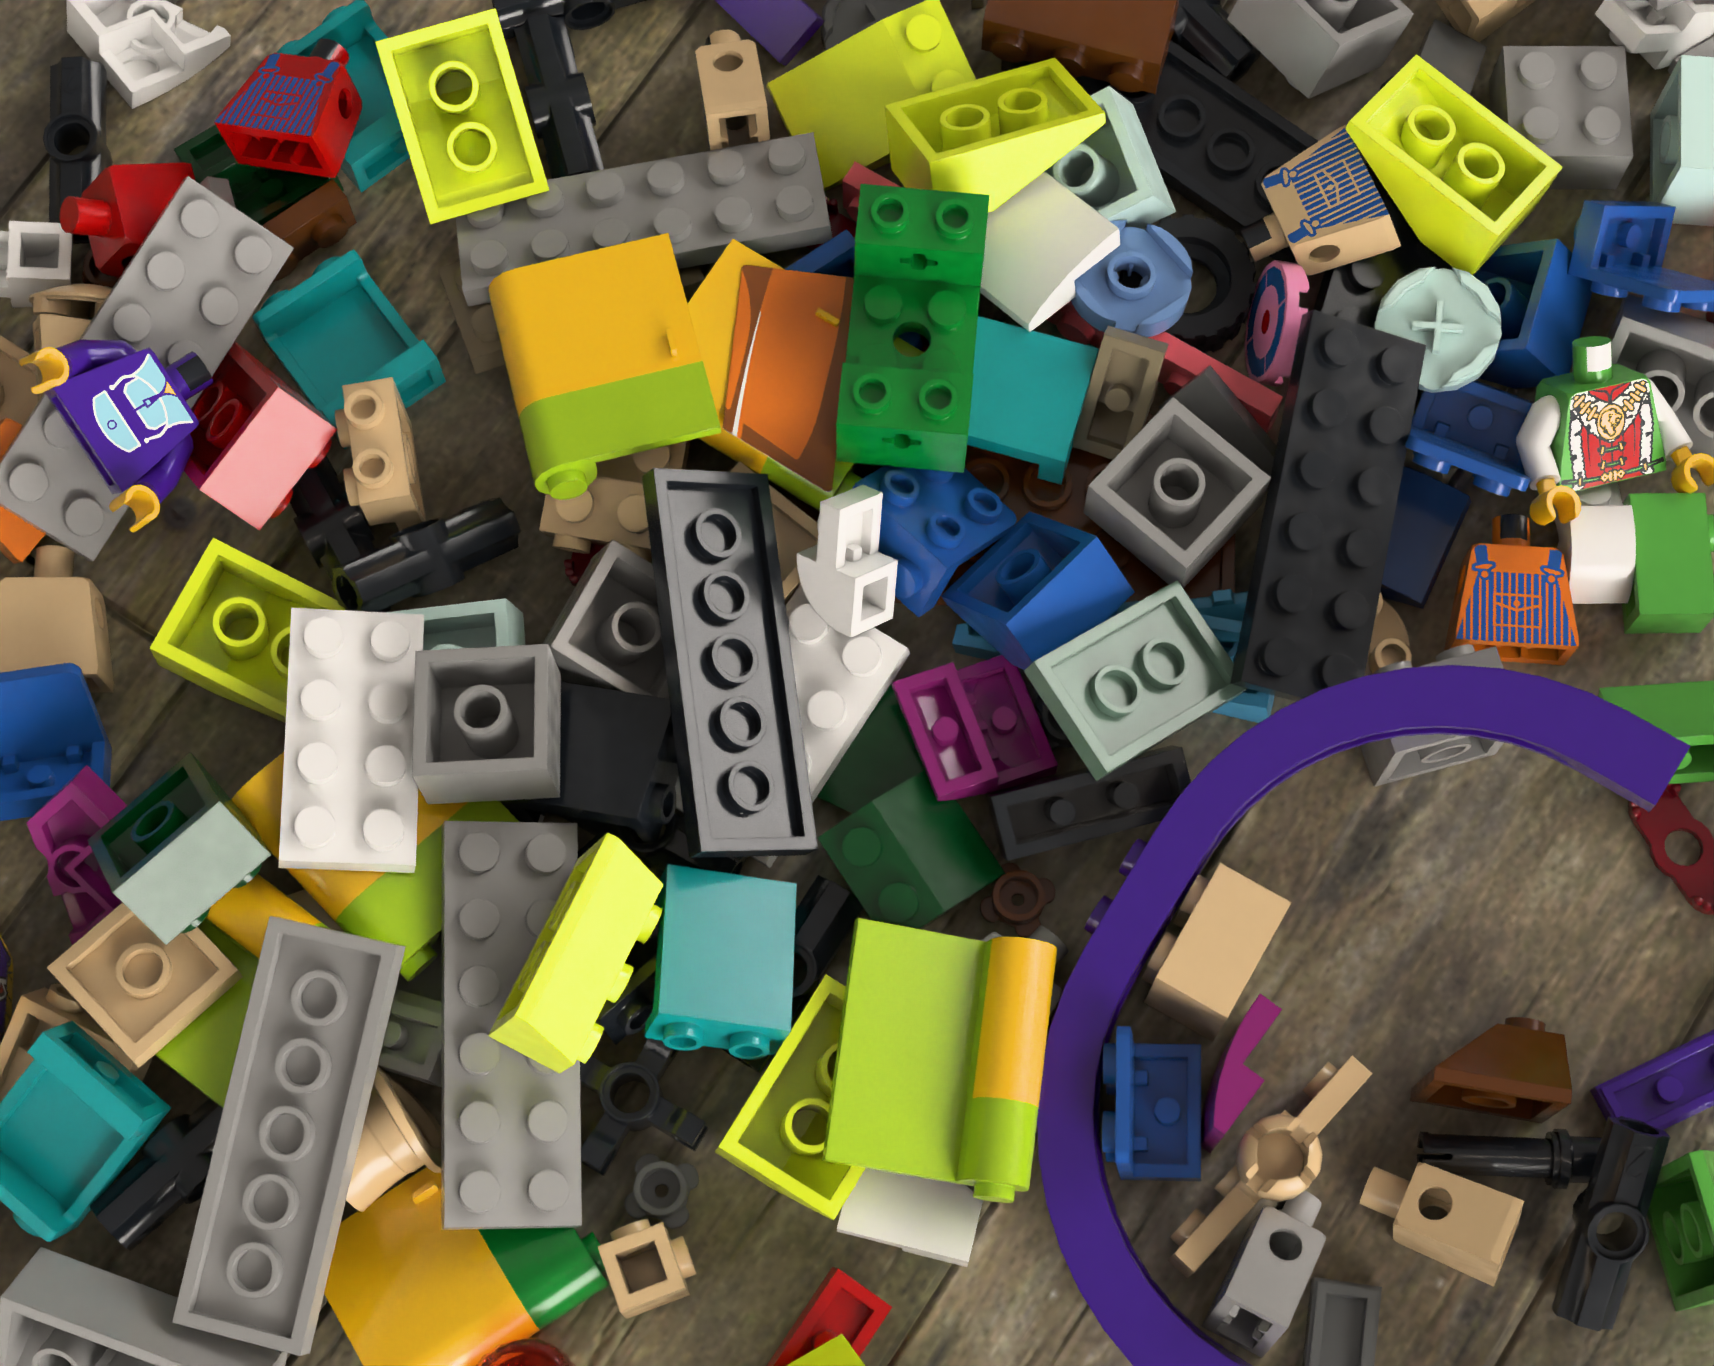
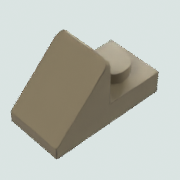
(1119, 392)

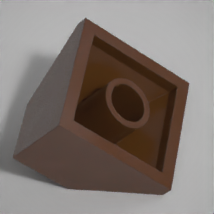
(1504, 1072)

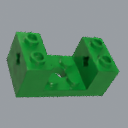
(919, 274)

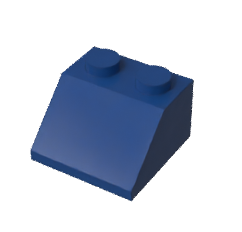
(1538, 311)
(1038, 589)

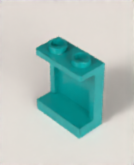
(378, 137)
(344, 333)
(1028, 394)
(723, 962)
(69, 1130)

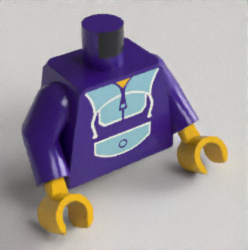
(125, 414)

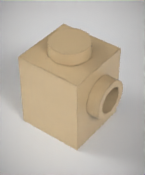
(646, 1267)

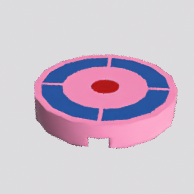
(1274, 322)

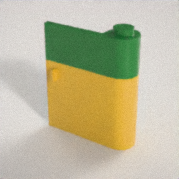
(450, 1294)

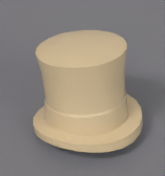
(394, 1141)

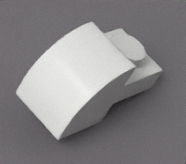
(1661, 33)
(33, 260)
(1599, 547)
(845, 573)

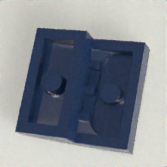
(1421, 536)

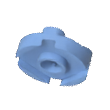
(1161, 293)

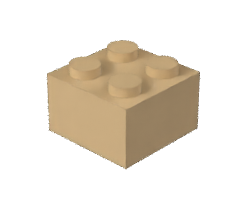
(1220, 944)

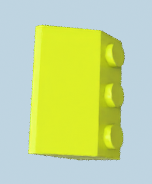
(580, 957)
(785, 1118)

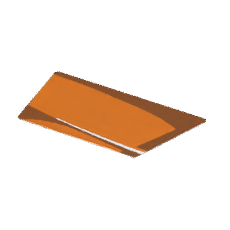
(789, 367)

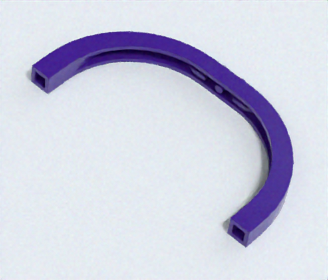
(1413, 701)

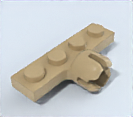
(1272, 1163)

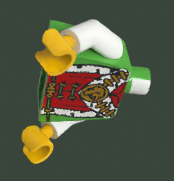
(1600, 430)

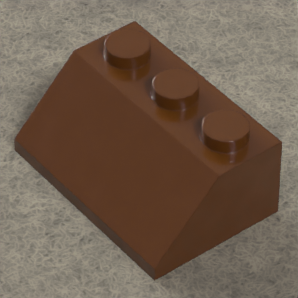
(1091, 38)

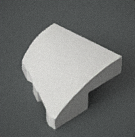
(143, 44)
(913, 1214)

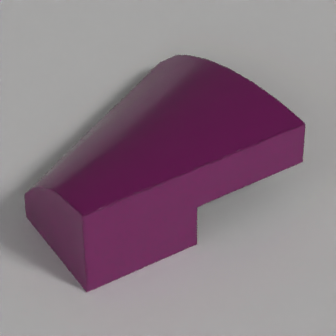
(62, 833)

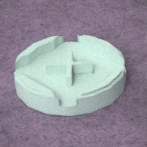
(1451, 317)

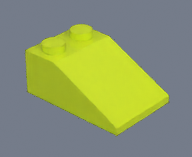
(846, 87)
(462, 116)
(990, 131)
(1450, 164)
(235, 628)

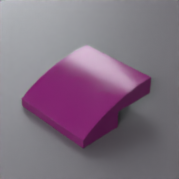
(974, 728)
(1232, 1081)

